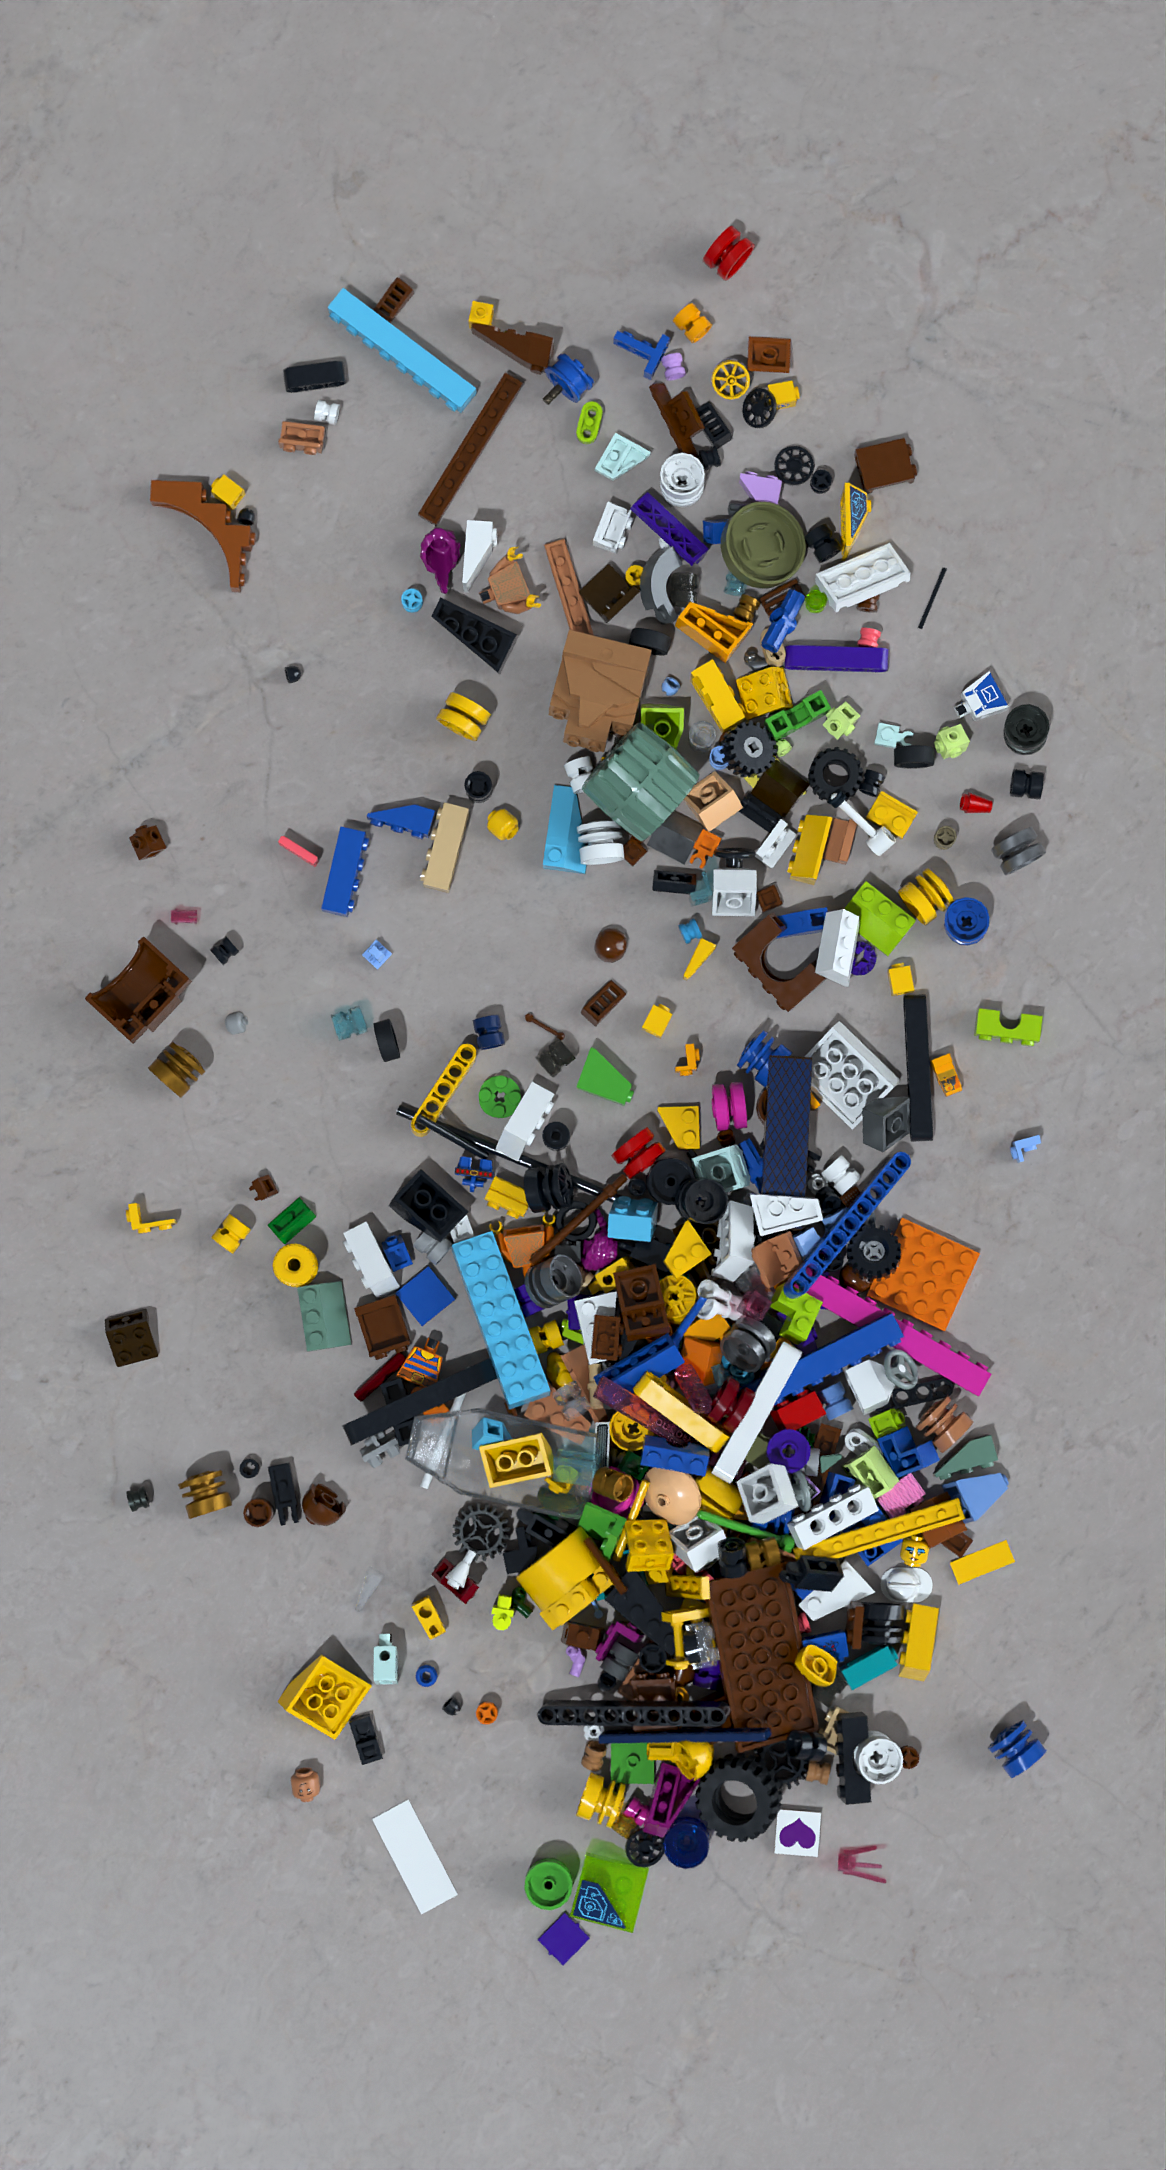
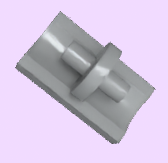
(377, 1444)

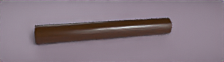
(605, 1566)

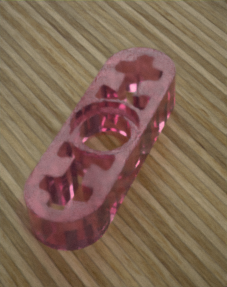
(697, 1398)

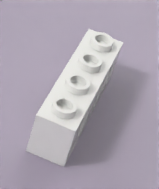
(863, 1506)

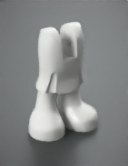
(727, 1302)

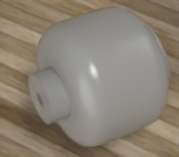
(236, 1023)

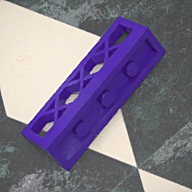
(667, 526)

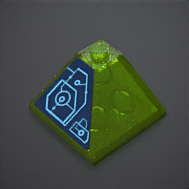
(609, 1892)

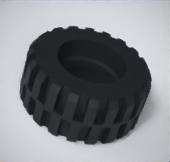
(720, 1816)

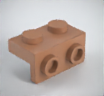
(301, 437)

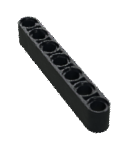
(918, 1067)

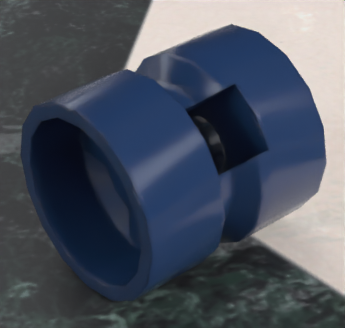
(488, 1032)

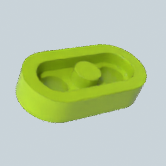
(589, 423)

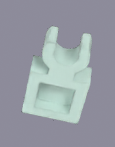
(889, 735)

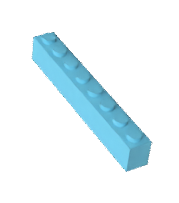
(401, 350)

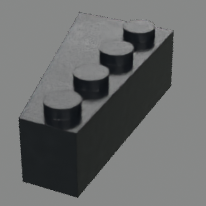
(481, 636)

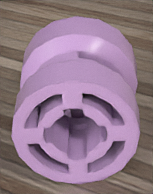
(673, 366)

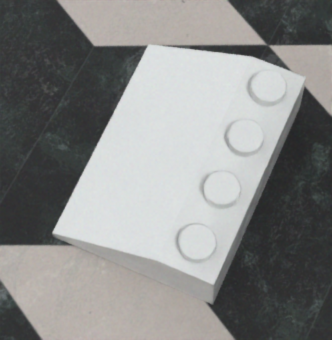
(848, 1074)

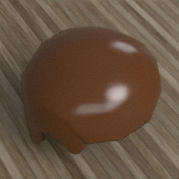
(610, 945)
(848, 1278)

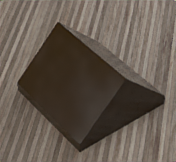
(780, 788)

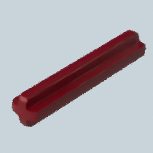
(379, 1377)

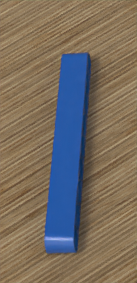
(839, 1229)

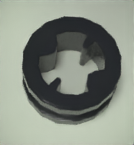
(244, 1464)

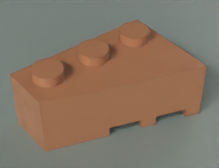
(548, 1411)

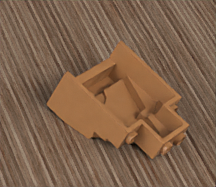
(598, 689)

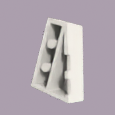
(370, 1261)
(586, 1309)
(849, 1589)

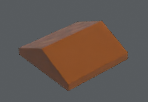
(768, 354)
(938, 1535)

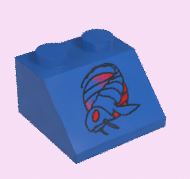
(831, 1642)

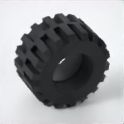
(837, 757)

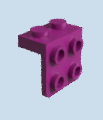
(626, 1629)

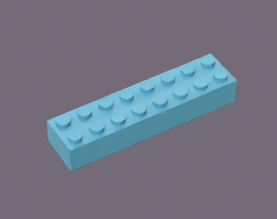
(500, 1320)

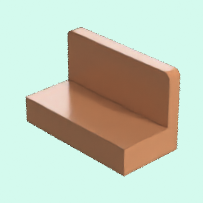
(839, 841)

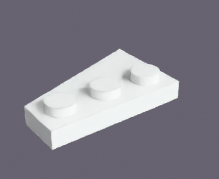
(781, 1213)

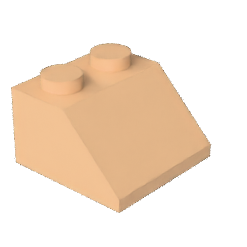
(712, 801)

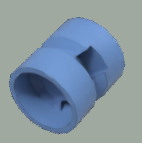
(834, 1399)

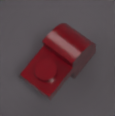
(463, 1594)

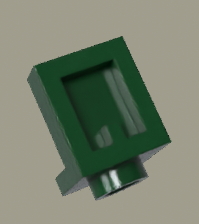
(632, 1465)

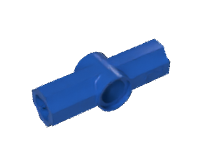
(783, 621)
(753, 1162)

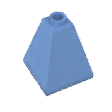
(977, 1493)

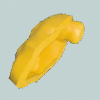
(557, 1371)

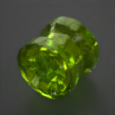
(818, 598)

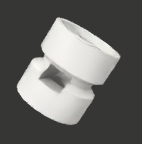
(573, 769)
(841, 1175)

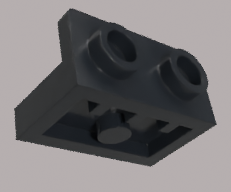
(674, 882)

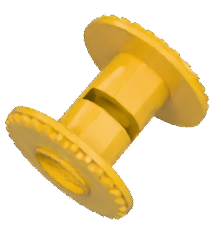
(282, 1265)

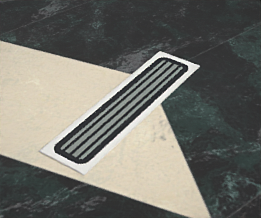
(602, 1431)

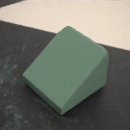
(827, 1461)

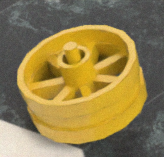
(730, 379)

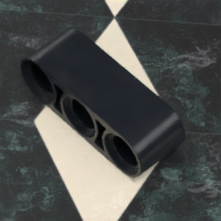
(314, 376)

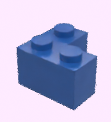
(904, 1455)

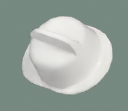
(906, 1584)

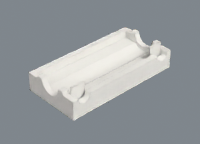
(862, 577)

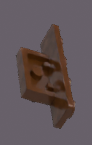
(679, 416)

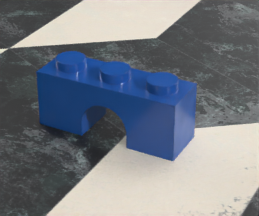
(660, 1454)

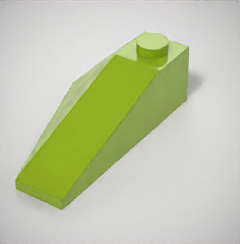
(665, 721)

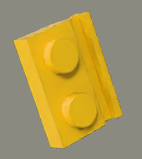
(891, 814)

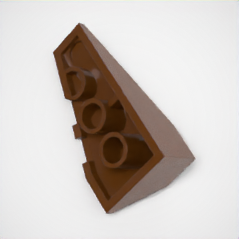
(529, 350)

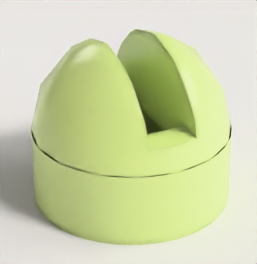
(783, 747)

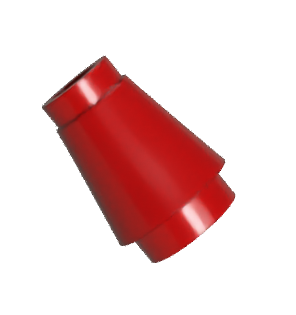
(975, 804)

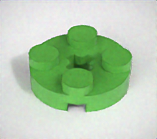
(487, 1096)

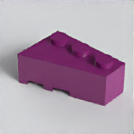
(667, 1799)

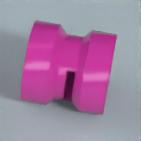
(632, 1809)

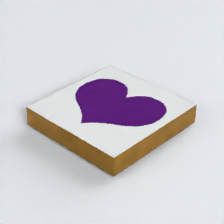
(797, 1832)

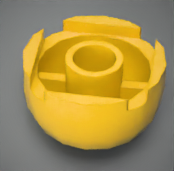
(693, 1757)

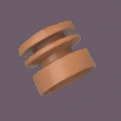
(944, 1424)

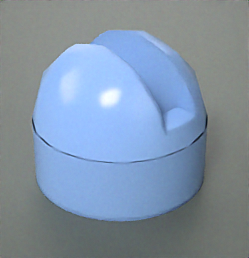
(670, 686)

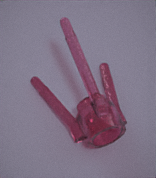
(848, 1863)

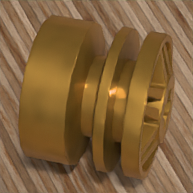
(176, 1069)
(205, 1494)

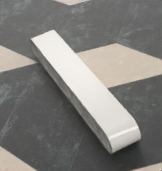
(765, 1398)

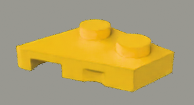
(682, 1125)
(685, 1251)

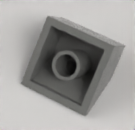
(886, 1122)

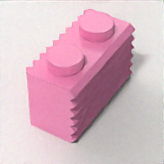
(901, 1496)

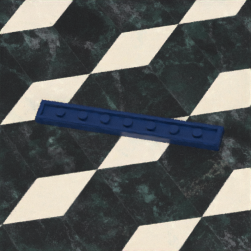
(689, 1734)

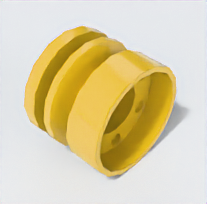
(930, 893)
(687, 1295)
(621, 1433)
(601, 1800)

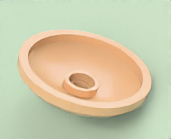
(672, 1495)

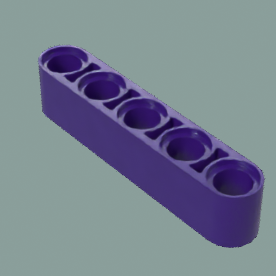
(836, 658)

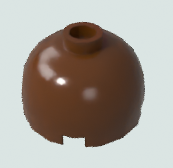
(321, 1506)

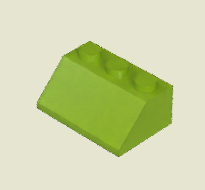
(879, 918)

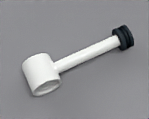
(879, 840)

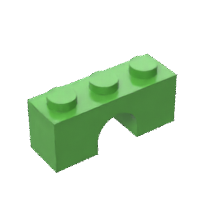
(804, 713)

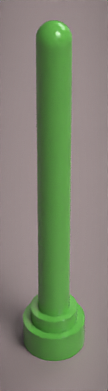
(785, 1541)

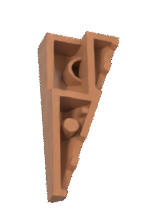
(577, 1365)

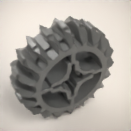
(498, 1524)

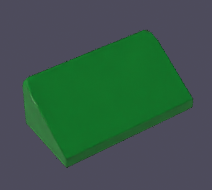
(292, 1221)

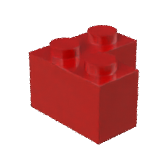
(797, 1412)

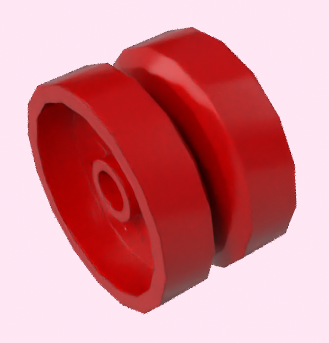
(728, 253)
(640, 1155)

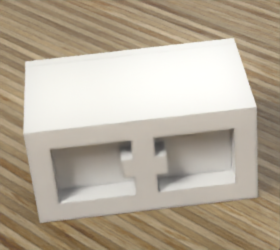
(612, 528)

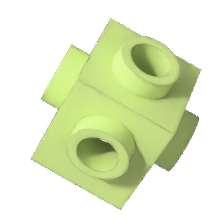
(841, 720)
(951, 741)

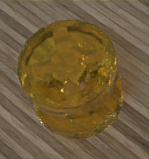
(624, 1825)

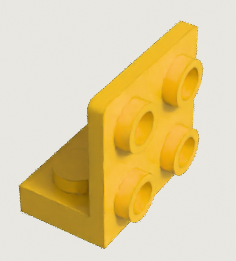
(764, 692)
(648, 1545)

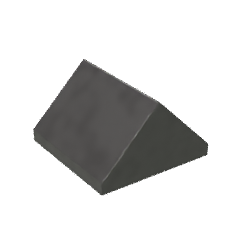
(676, 837)

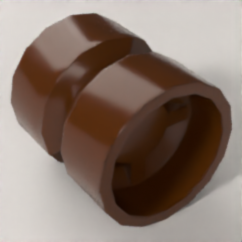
(258, 1512)

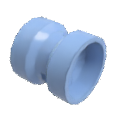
(716, 758)

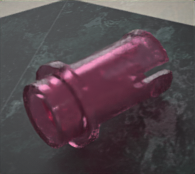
(181, 916)

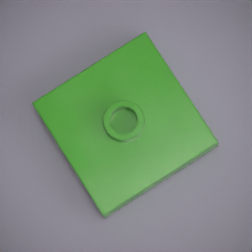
(631, 1764)

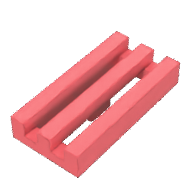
(298, 851)

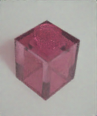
(754, 1305)

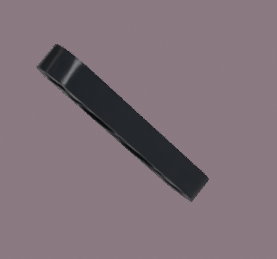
(913, 1399)

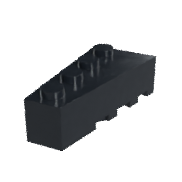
(642, 1610)

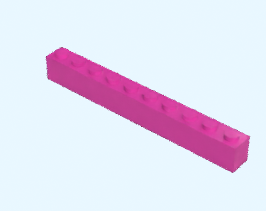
(916, 1344)

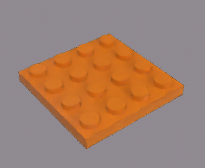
(928, 1276)

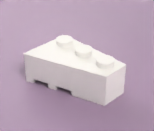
(524, 1121)
(736, 1241)

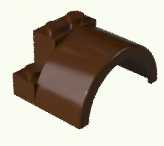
(141, 993)

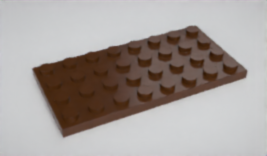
(757, 1654)

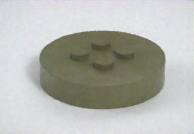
(763, 545)

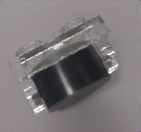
(700, 1646)

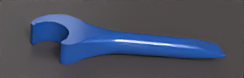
(678, 1334)

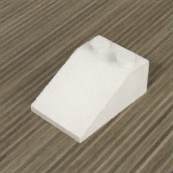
(478, 548)

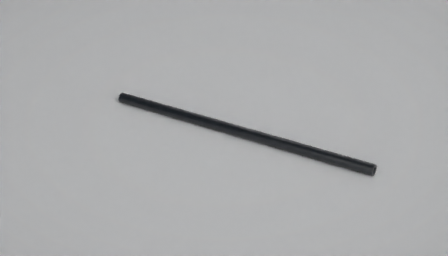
(523, 1160)

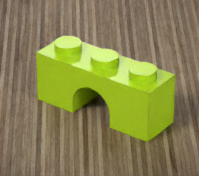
(989, 1026)

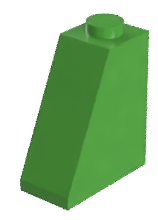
(604, 1080)

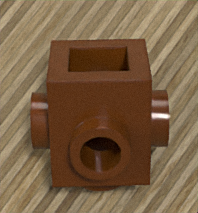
(147, 842)

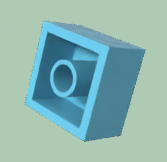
(632, 1219)

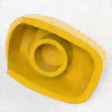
(817, 1665)

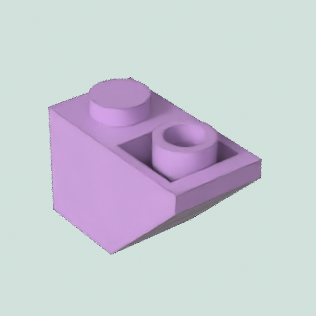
(761, 488)

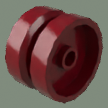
(730, 1404)

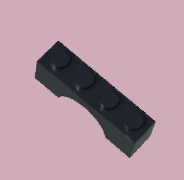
(851, 1731)

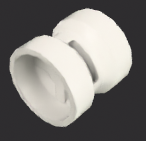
(326, 412)

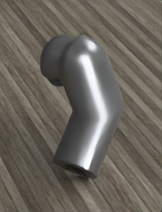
(754, 662)

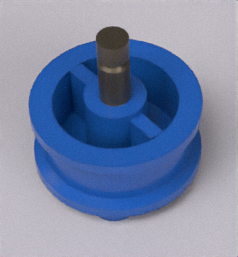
(568, 379)

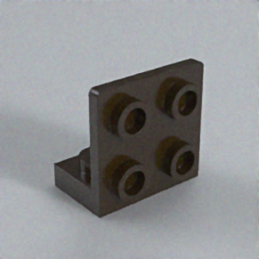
(608, 593)
(130, 1338)

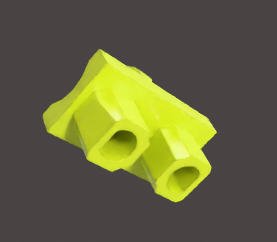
(503, 1612)

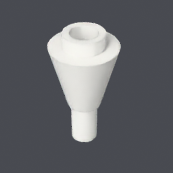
(458, 1575)

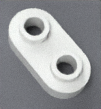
(861, 1445)

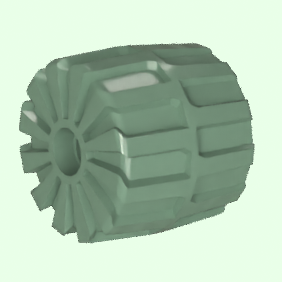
(640, 781)

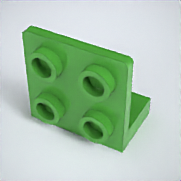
(602, 1526)

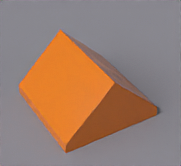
(702, 1356)

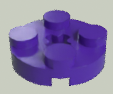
(797, 1441)

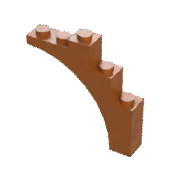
(189, 499)

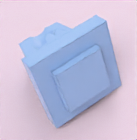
(376, 954)

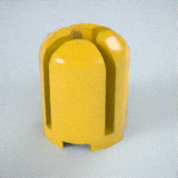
(718, 1495)

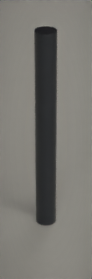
(452, 1137)

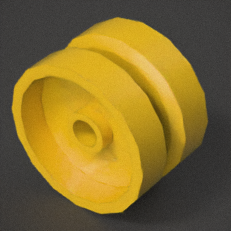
(463, 716)

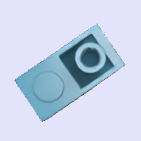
(488, 1432)

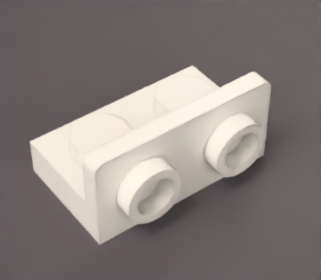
(775, 844)

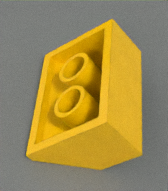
(809, 848)
(517, 1460)

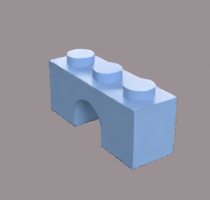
(808, 1238)

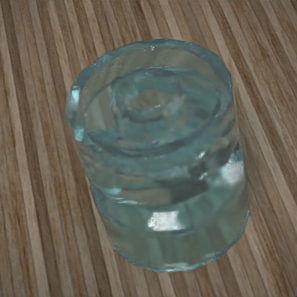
(349, 1023)

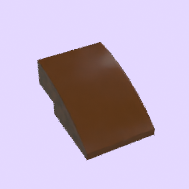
(641, 1302)

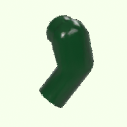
(518, 1602)

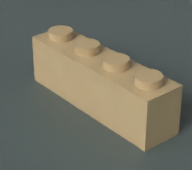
(445, 848)

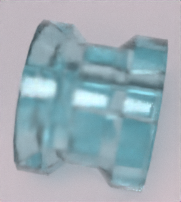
(734, 586)

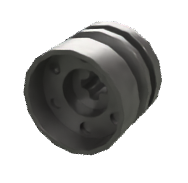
(553, 1281)

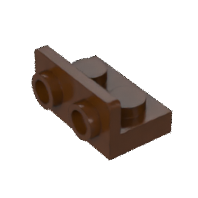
(606, 1338)

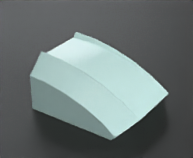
(724, 1166)

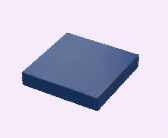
(425, 1296)

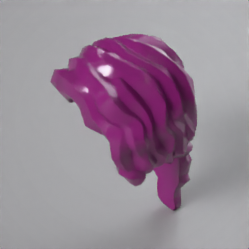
(440, 555)
(601, 1250)

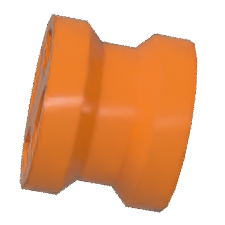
(486, 1712)

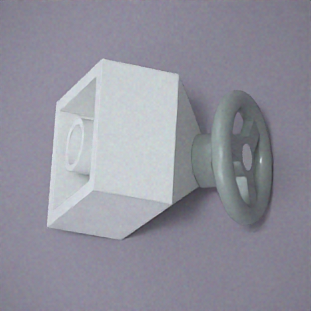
(875, 1382)
(771, 1494)

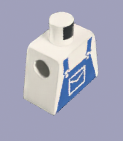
(981, 699)

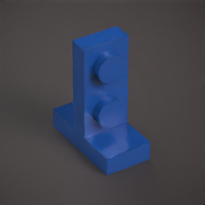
(644, 350)

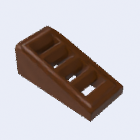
(392, 290)
(590, 1015)

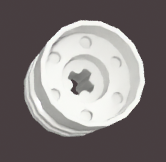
(682, 469)
(600, 840)
(886, 1762)

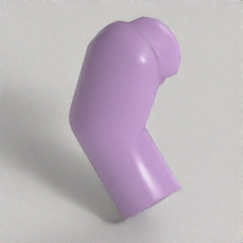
(577, 1658)

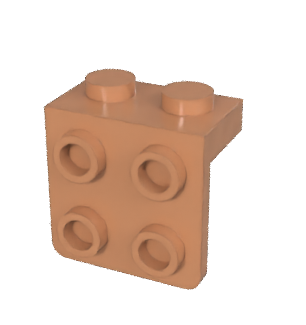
(776, 1258)

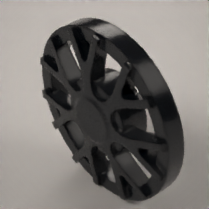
(759, 408)
(794, 465)
(645, 1848)

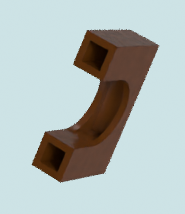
(752, 952)

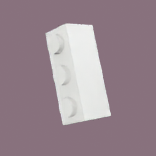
(838, 946)

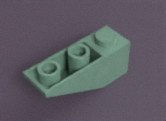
(973, 1453)

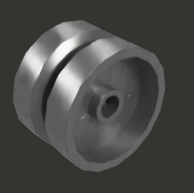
(1017, 849)
(748, 1344)

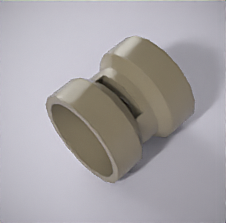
(945, 837)

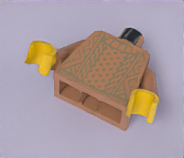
(509, 586)

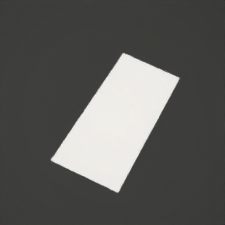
(414, 1857)

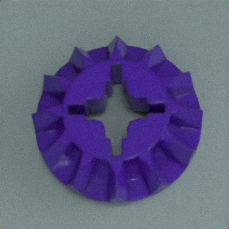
(869, 956)

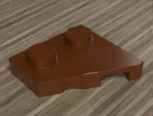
(854, 1624)

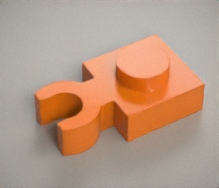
(705, 846)

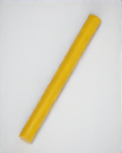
(632, 1516)

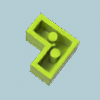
(799, 1312)

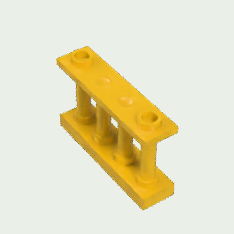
(677, 1619)

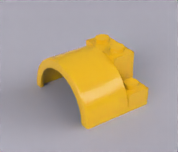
(561, 1580)

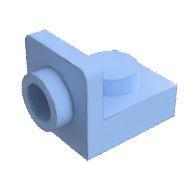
(1028, 1145)

